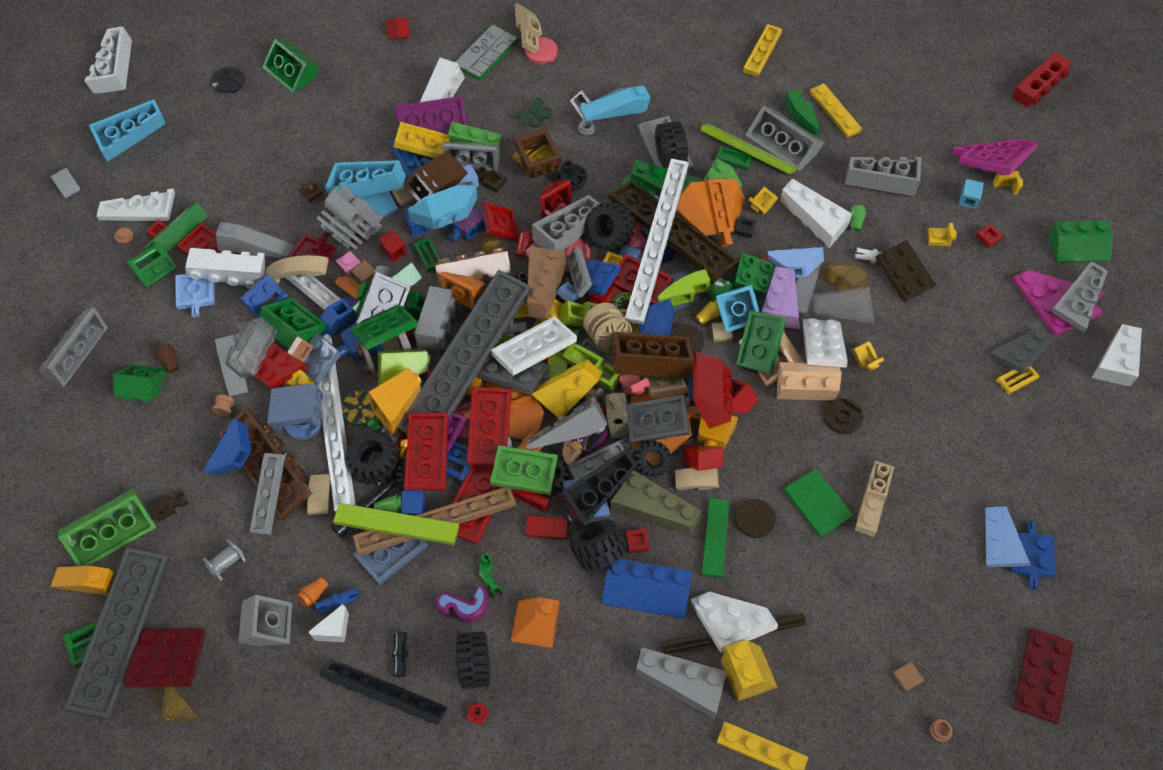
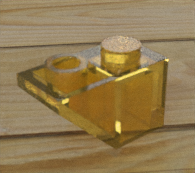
(846, 275)

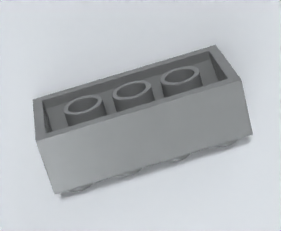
(784, 138)
(73, 347)

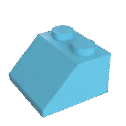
(735, 307)

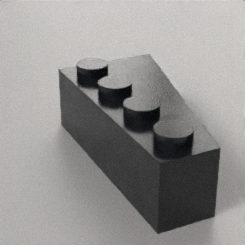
(589, 493)

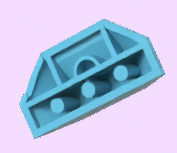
(444, 207)

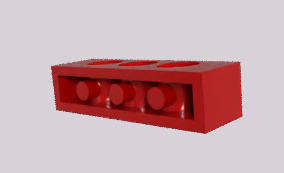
(1042, 80)

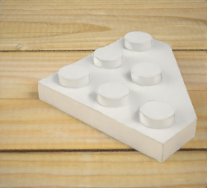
(732, 619)

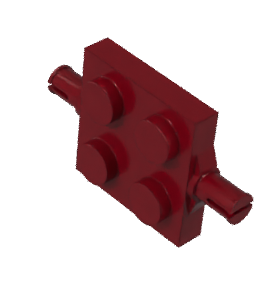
(314, 247)

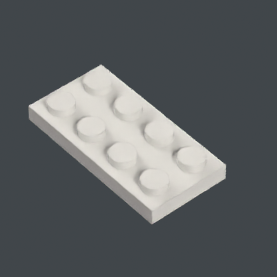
(824, 343)
(533, 345)

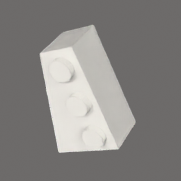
(444, 81)
(1121, 358)

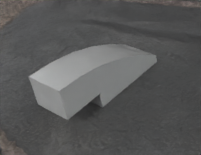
(234, 384)

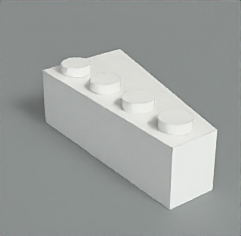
(815, 211)

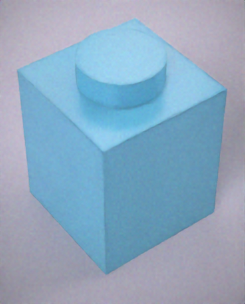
(971, 194)

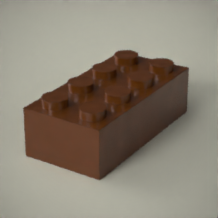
(651, 355)

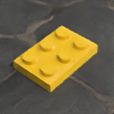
(420, 140)

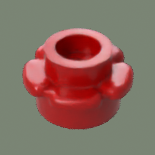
(478, 719)

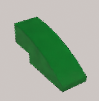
(802, 112)

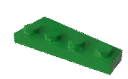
(655, 176)

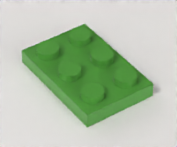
(524, 470)

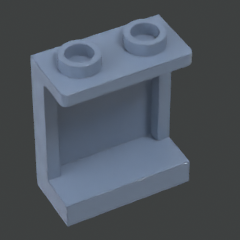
(295, 406)

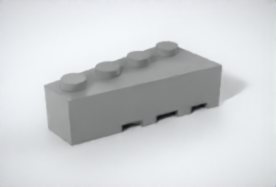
(886, 175)
(564, 226)
(683, 679)

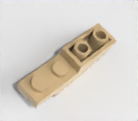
(529, 26)
(874, 498)

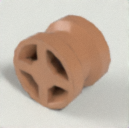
(223, 405)

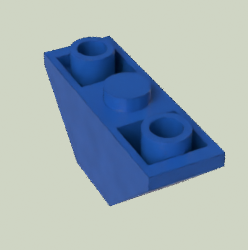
(339, 316)
(231, 450)

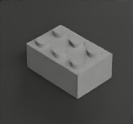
(436, 320)

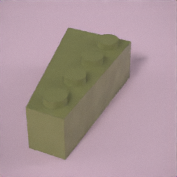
(650, 502)

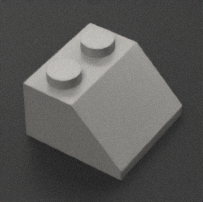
(265, 621)

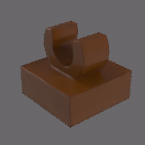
(310, 191)

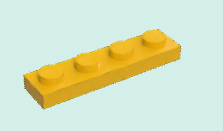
(762, 50)
(835, 110)
(760, 748)

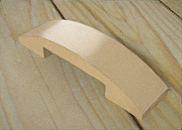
(297, 265)

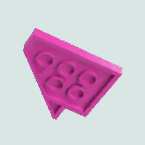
(995, 156)
(1044, 293)

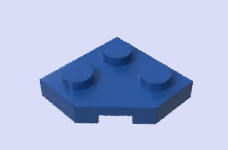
(601, 276)

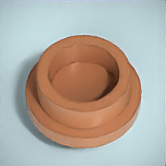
(123, 235)
(941, 730)

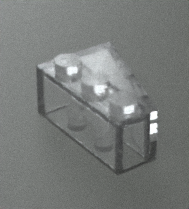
(845, 304)
(250, 346)

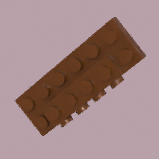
(292, 488)

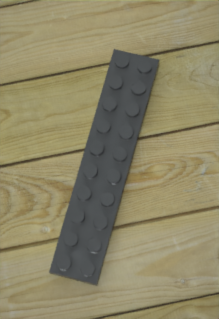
(470, 347)

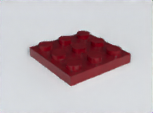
(165, 658)

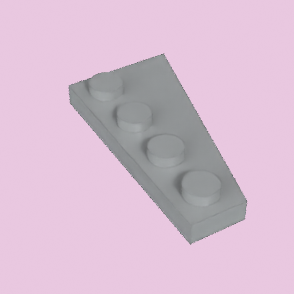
(1079, 300)

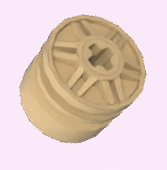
(602, 322)

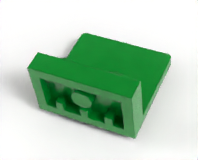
(753, 272)

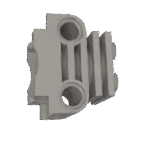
(350, 217)

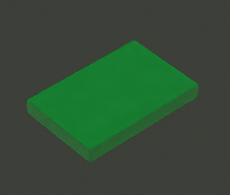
(383, 327)
(761, 342)
(818, 503)

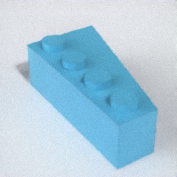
(126, 128)
(366, 177)

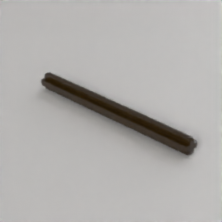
(704, 638)

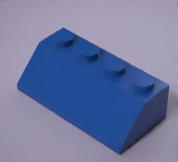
(647, 588)

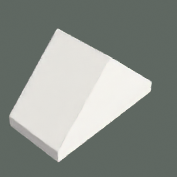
(332, 627)

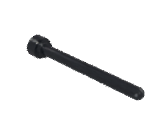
(342, 530)

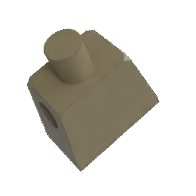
(616, 409)

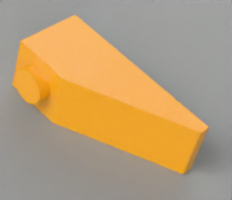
(84, 579)

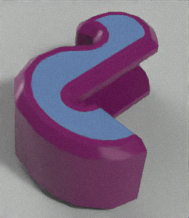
(464, 610)

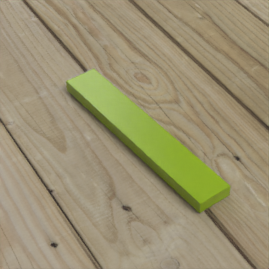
(748, 148)
(396, 524)

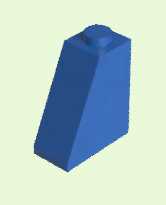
(658, 319)

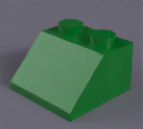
(138, 382)

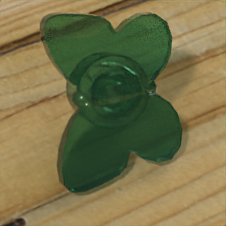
(536, 114)

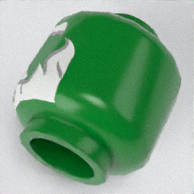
(719, 287)

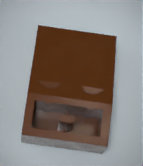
(435, 176)

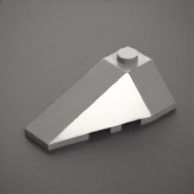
(243, 238)
(583, 421)

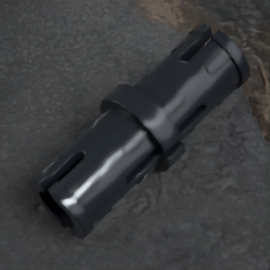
(399, 654)

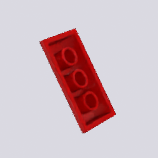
(712, 389)

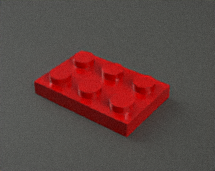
(627, 276)

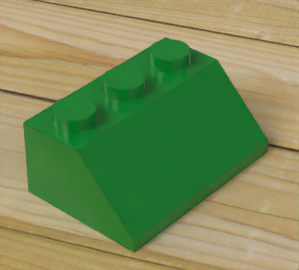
(289, 65)
(1081, 241)
(291, 321)

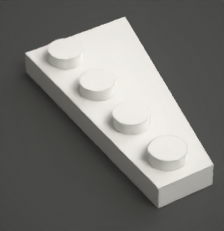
(138, 208)

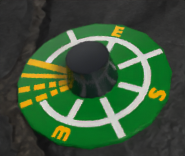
(622, 300)

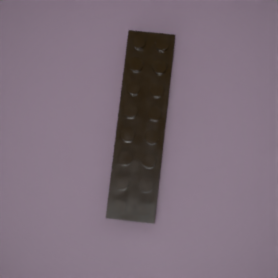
(682, 237)

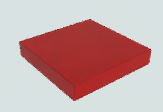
(499, 221)

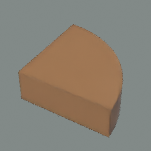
(570, 452)

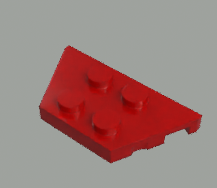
(278, 367)

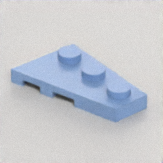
(1002, 540)

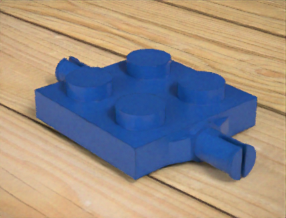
(1040, 555)

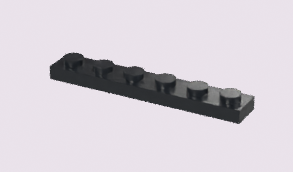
(383, 691)

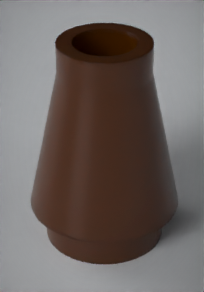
(167, 356)

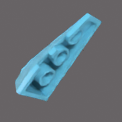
(617, 103)

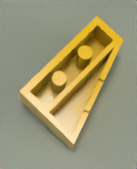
(566, 389)

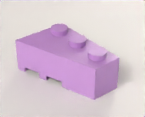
(783, 297)

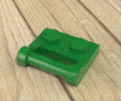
(154, 270)
(78, 650)

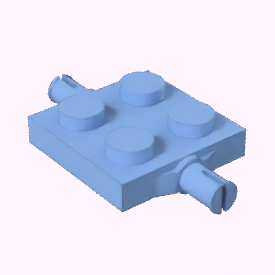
(194, 293)

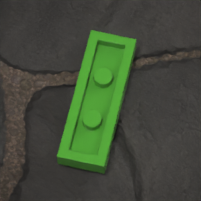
(469, 134)

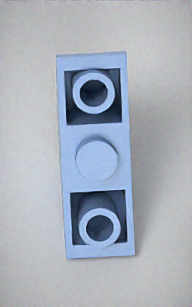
(801, 260)

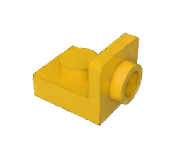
(941, 236)

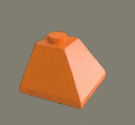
(464, 288)
(536, 622)

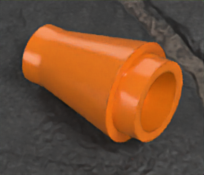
(309, 594)

